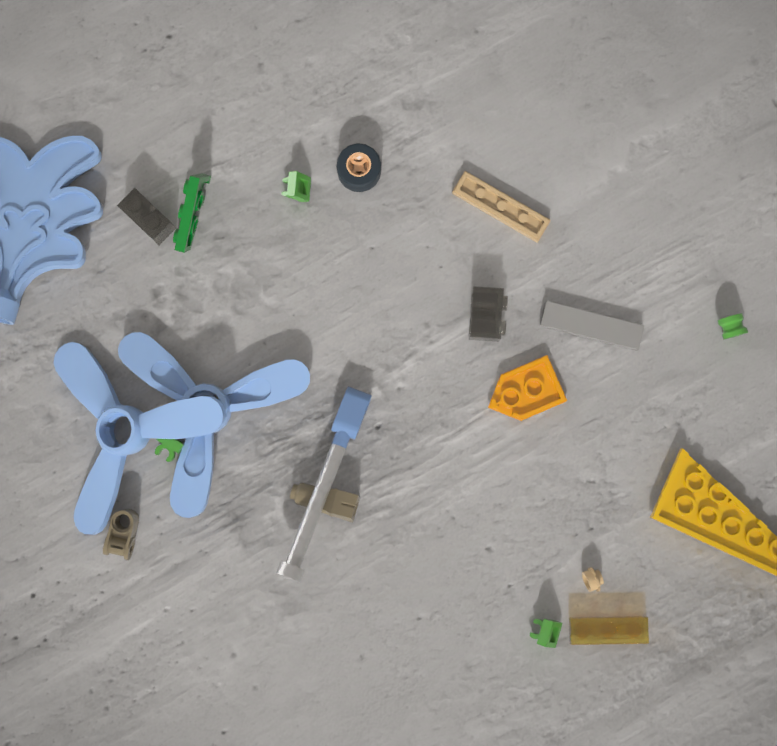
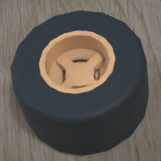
(358, 159)

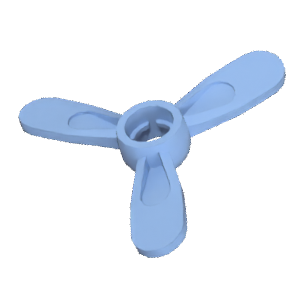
(171, 421)
(196, 461)

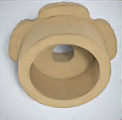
(592, 579)

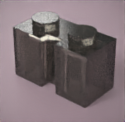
(141, 213)
(486, 314)

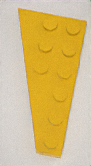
(713, 515)

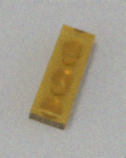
(608, 630)

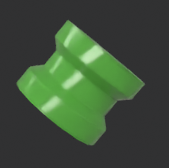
(732, 326)

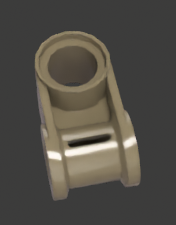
(121, 539)

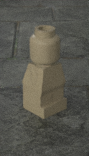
(338, 503)

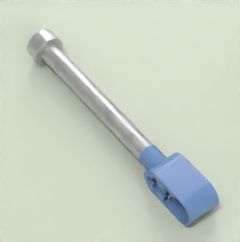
(346, 426)

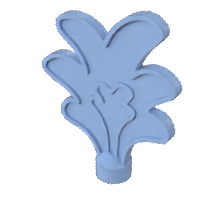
(41, 212)

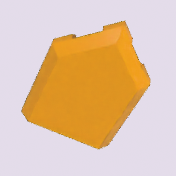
(527, 390)

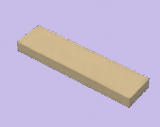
(501, 206)

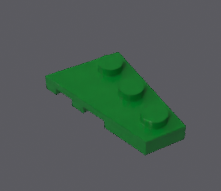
(194, 200)

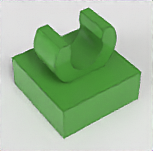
(298, 186)
(172, 445)
(549, 632)

